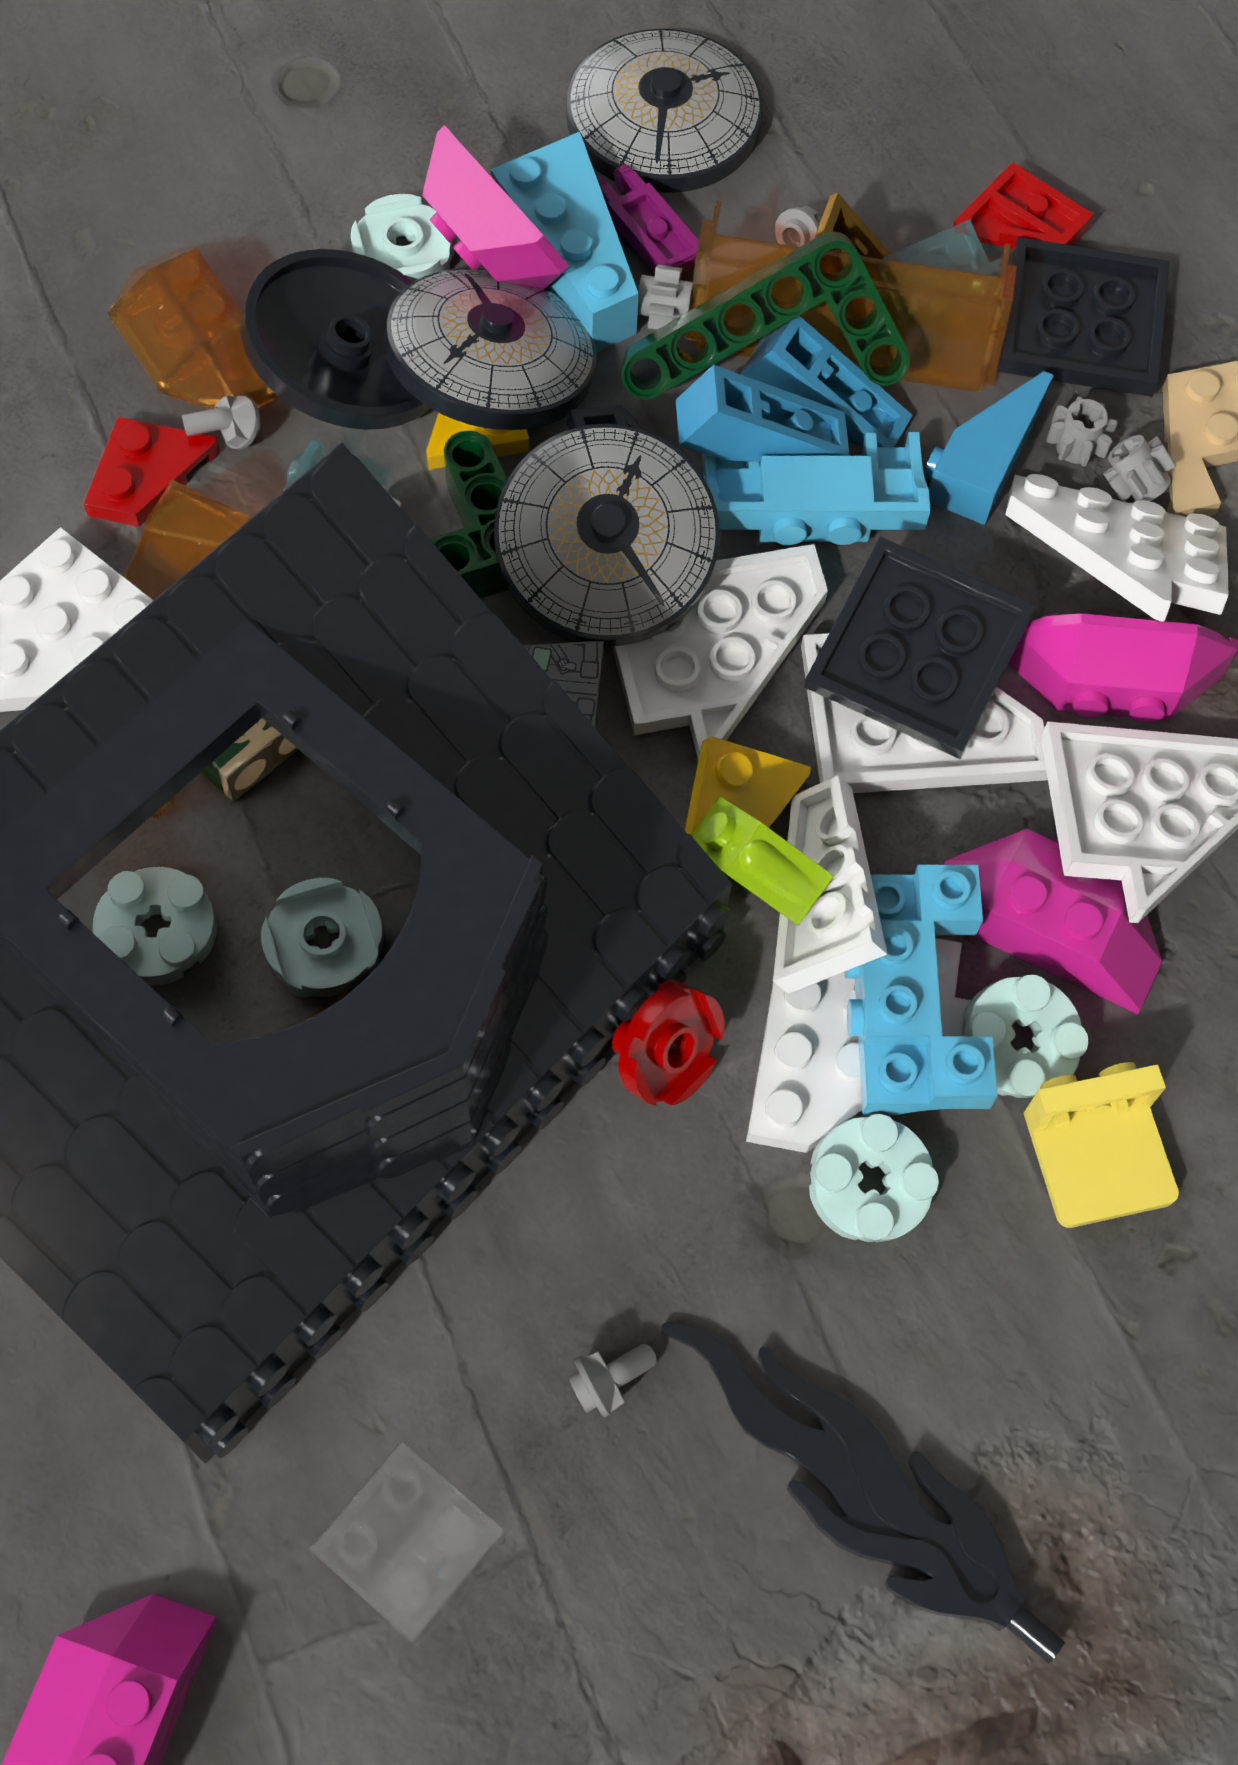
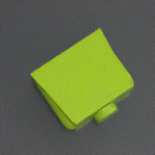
(761, 860)

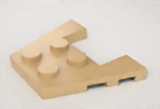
(1200, 433)

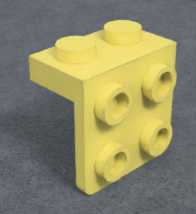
(1101, 1144)

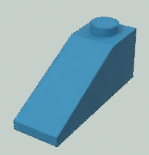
(810, 366)
(749, 419)
(983, 452)

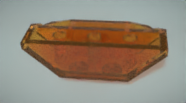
(186, 331)

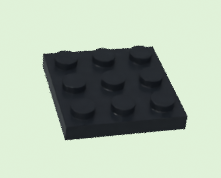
(1086, 317)
(920, 647)

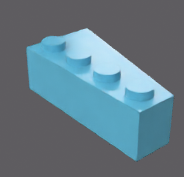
(566, 204)

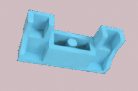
(822, 495)
(897, 1000)

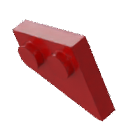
(1025, 208)
(140, 466)

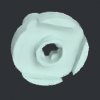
(408, 217)
(150, 892)
(315, 970)
(1053, 1020)
(907, 1180)

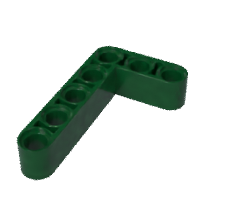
(770, 314)
(471, 492)

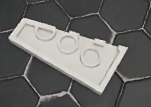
(845, 920)

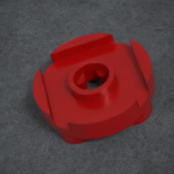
(673, 1018)

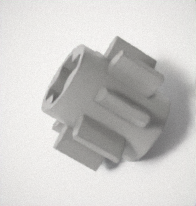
(663, 296)
(1081, 431)
(1139, 468)

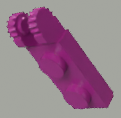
(649, 222)

